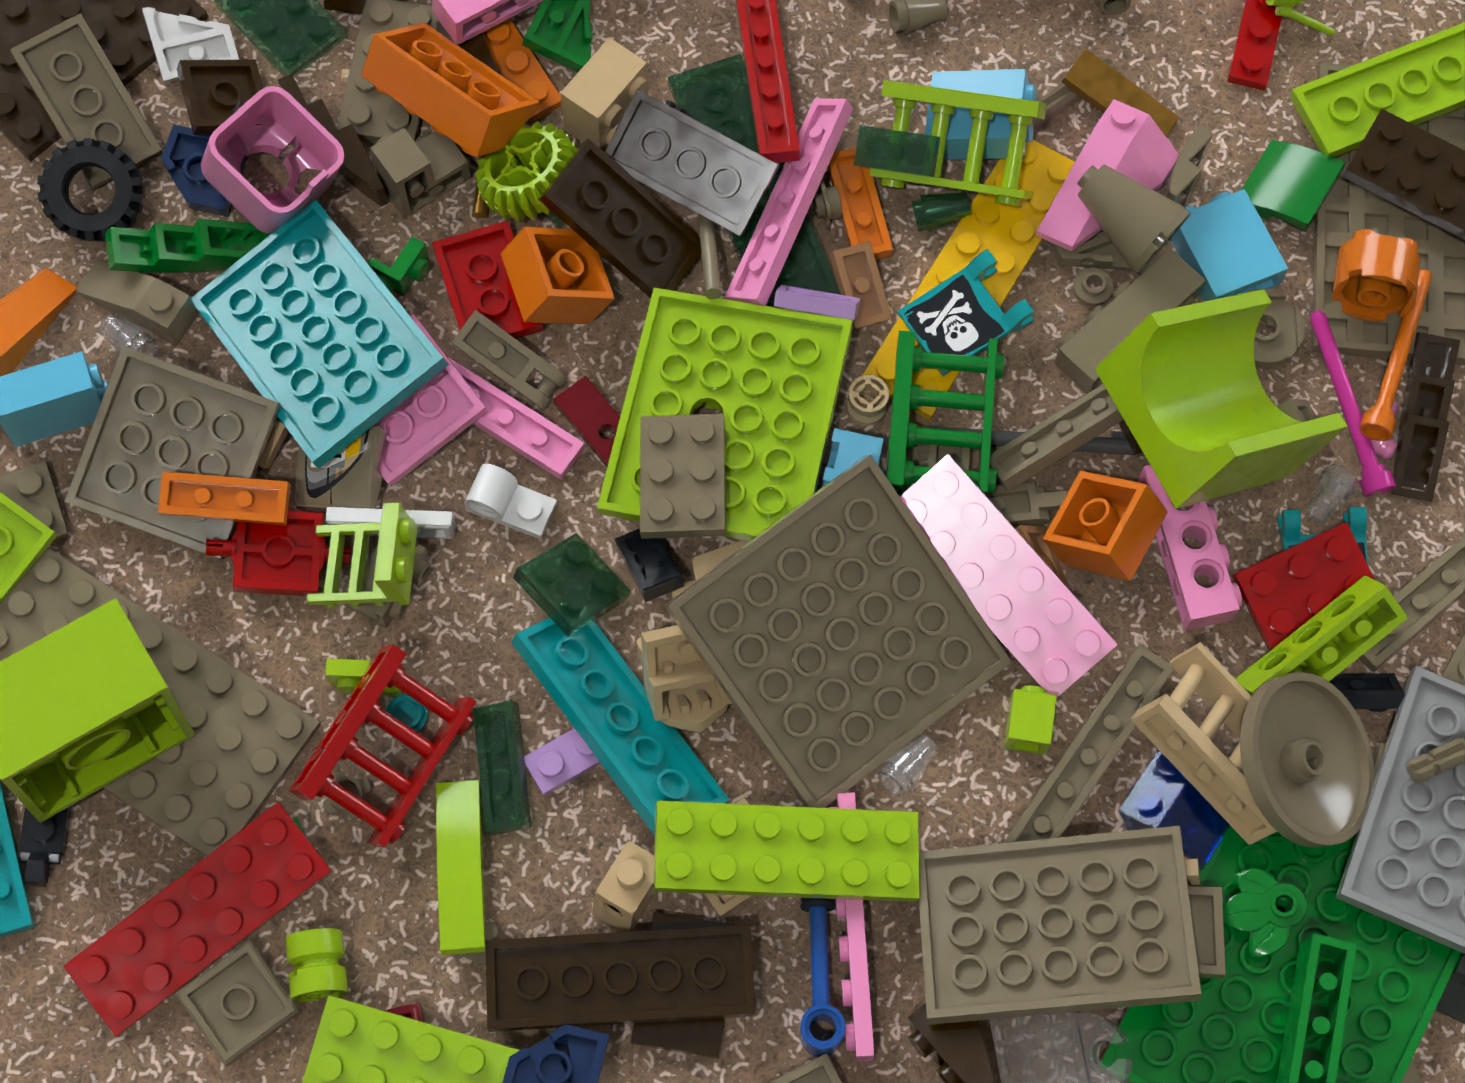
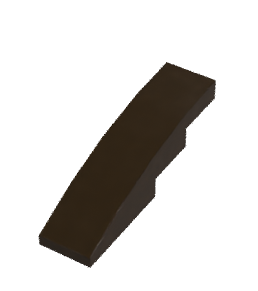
(356, 164)
(1424, 416)

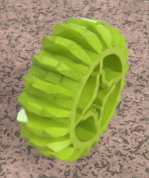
(522, 171)

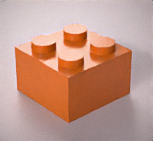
(556, 276)
(1105, 525)

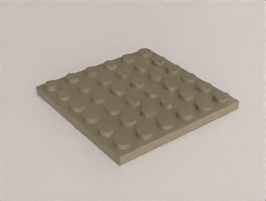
(838, 634)

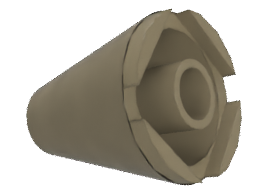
(1130, 213)

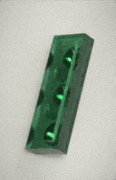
(502, 768)

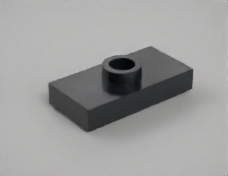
(649, 565)

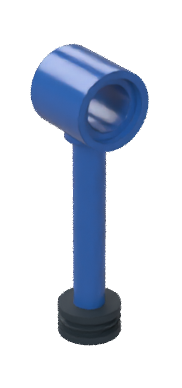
(821, 1006)

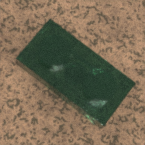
(897, 151)

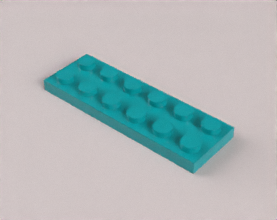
(615, 717)

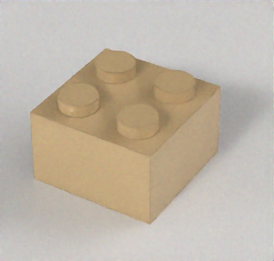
(602, 92)

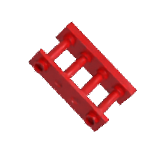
(341, 744)

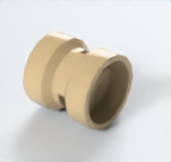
(866, 409)

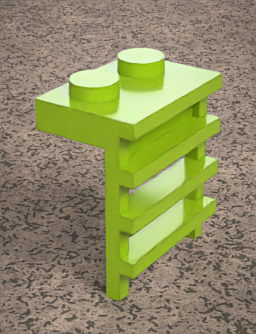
(392, 566)

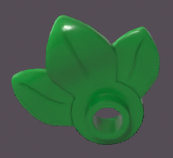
(1256, 911)

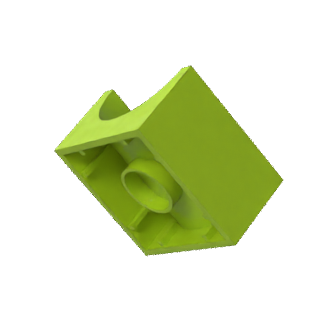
(1198, 403)
(82, 712)

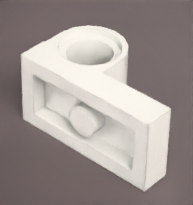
(501, 500)

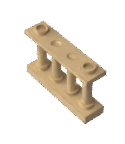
(1192, 747)

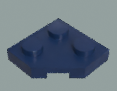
(183, 162)
(563, 1057)

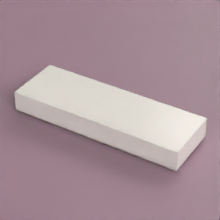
(429, 523)

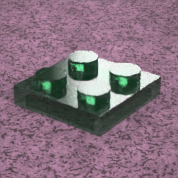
(571, 584)

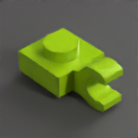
(347, 673)

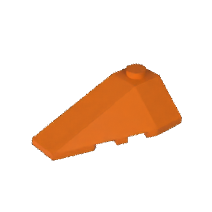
(28, 313)

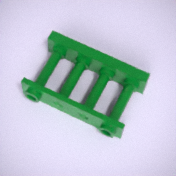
(909, 396)

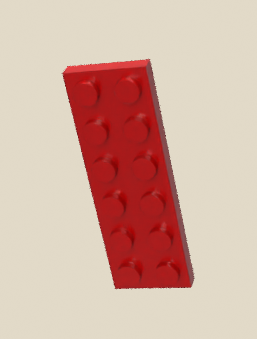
(197, 919)

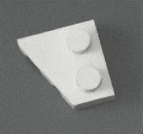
(186, 39)

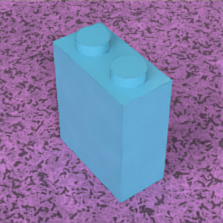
(1004, 83)
(1229, 247)
(50, 398)

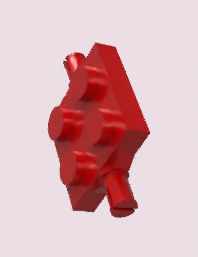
(277, 556)

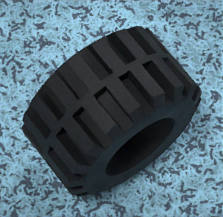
(64, 166)

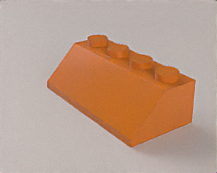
(447, 88)

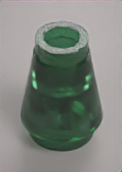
(940, 210)

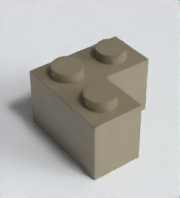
(419, 169)

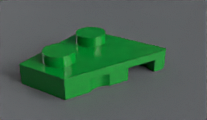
(562, 32)

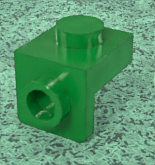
(408, 267)

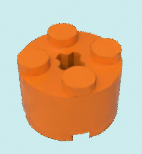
(1376, 276)

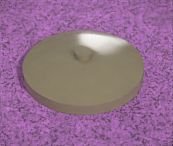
(1306, 759)

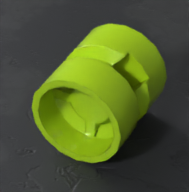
(316, 964)

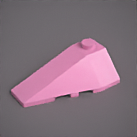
(1127, 143)

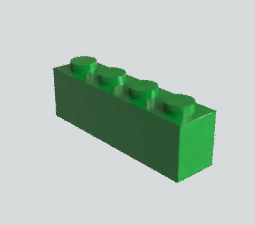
(1317, 1010)

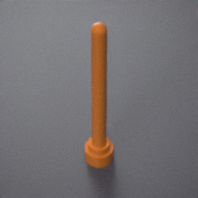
(1379, 420)

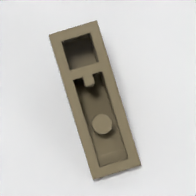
(140, 300)

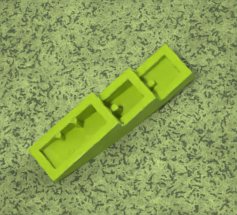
(460, 867)

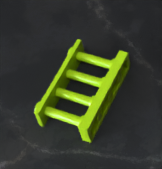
(982, 110)

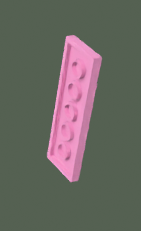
(1007, 579)

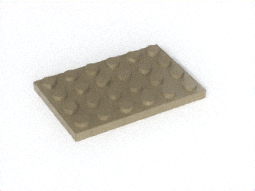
(1056, 926)

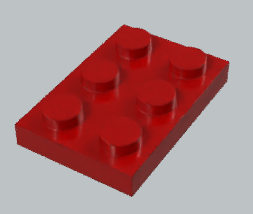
(478, 278)
(1300, 582)

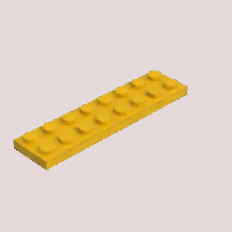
(1005, 232)

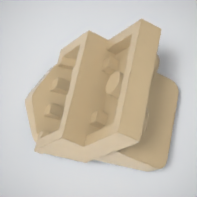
(678, 681)

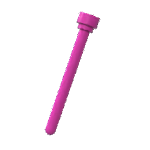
(1374, 475)

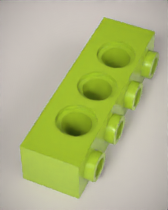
(1332, 636)

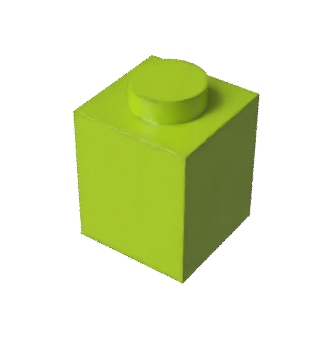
(1030, 720)

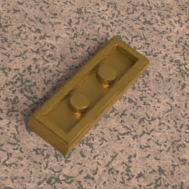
(1102, 84)

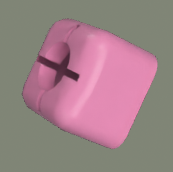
(283, 124)

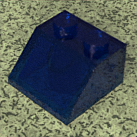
(1167, 800)

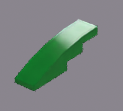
(181, 248)

